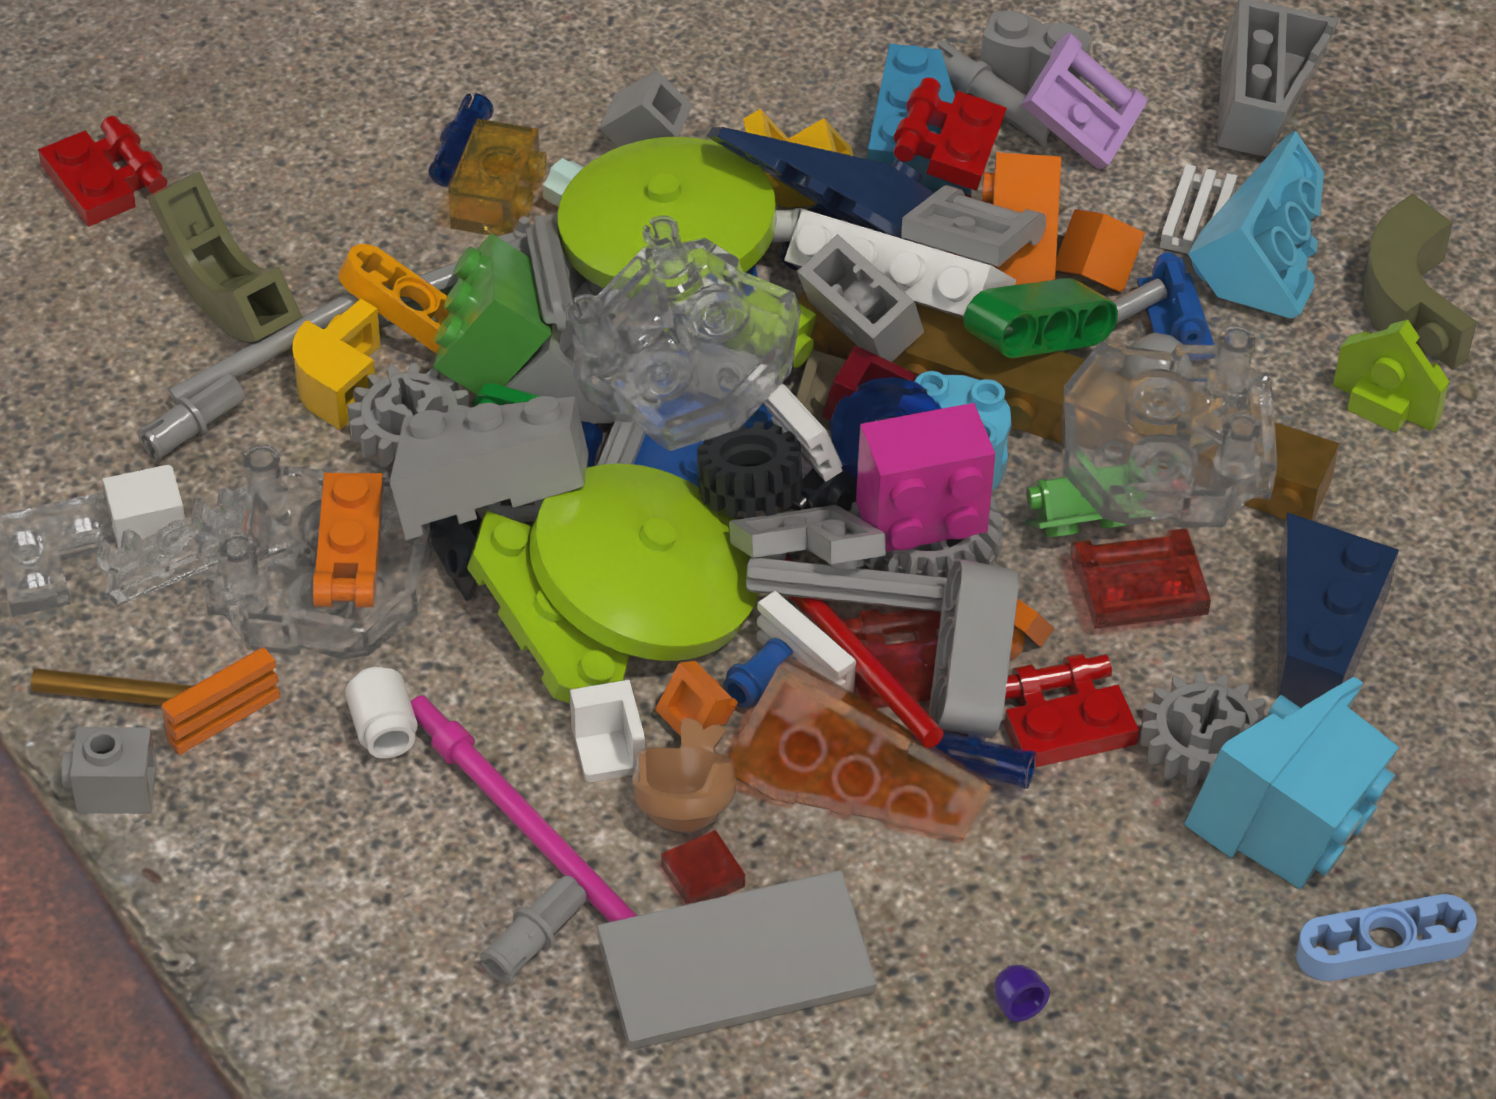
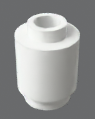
(381, 712)

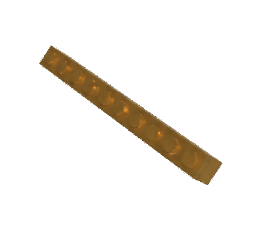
(1036, 396)

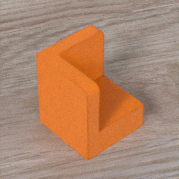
(1099, 249)

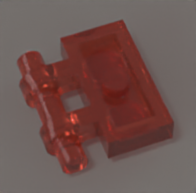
(909, 661)

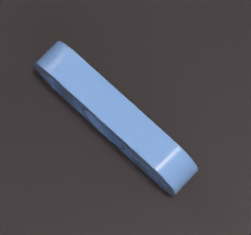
(1366, 957)

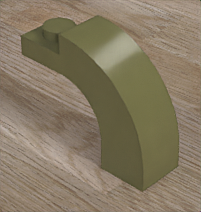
(1402, 249)
(222, 280)

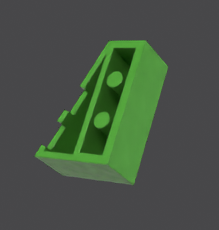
(491, 317)

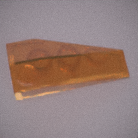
(840, 754)

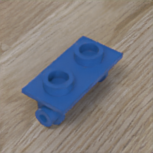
(1181, 310)

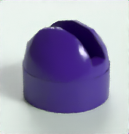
(1020, 992)

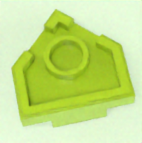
(1391, 378)

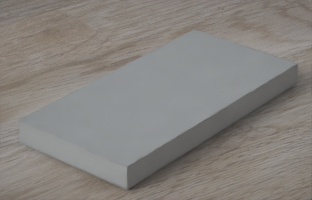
(735, 959)

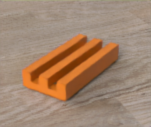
(220, 700)

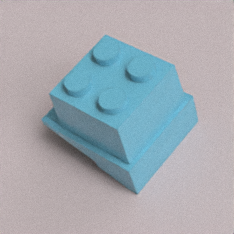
(1296, 785)

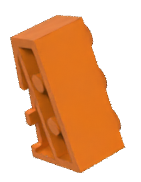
(1031, 184)

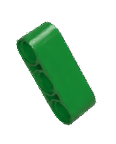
(1040, 317)

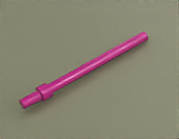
(457, 747)

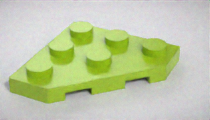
(562, 651)

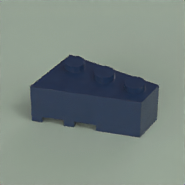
(1326, 605)

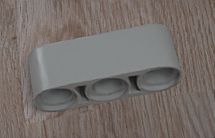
(974, 648)

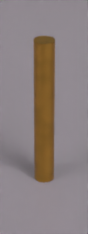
(104, 687)

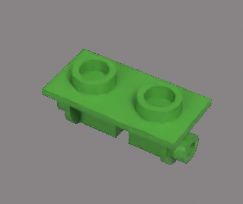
(1061, 508)

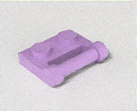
(1075, 110)

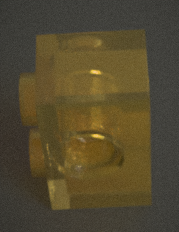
(496, 178)

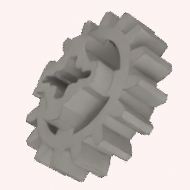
(380, 410)
(1194, 723)

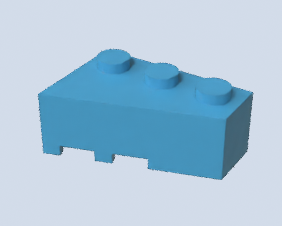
(903, 73)

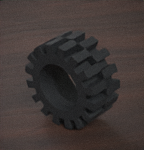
(750, 470)

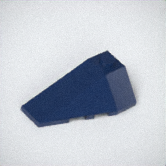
(846, 185)

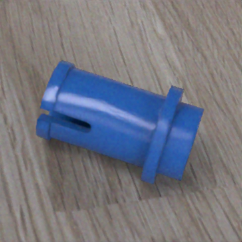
(749, 680)

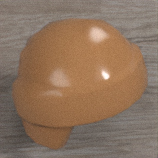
(688, 784)

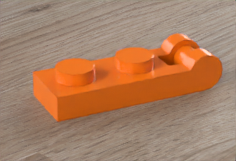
(348, 539)

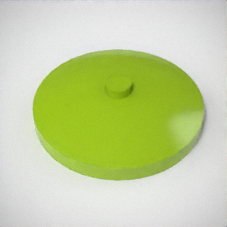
(678, 177)
(642, 564)

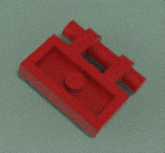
(965, 139)
(89, 179)
(1071, 725)

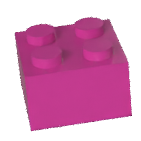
(926, 476)

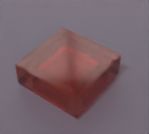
(703, 869)

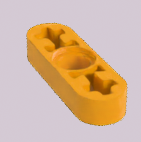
(372, 288)

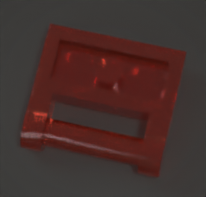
(1149, 583)

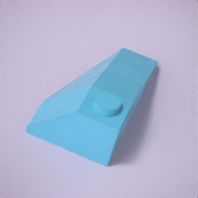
(1261, 236)

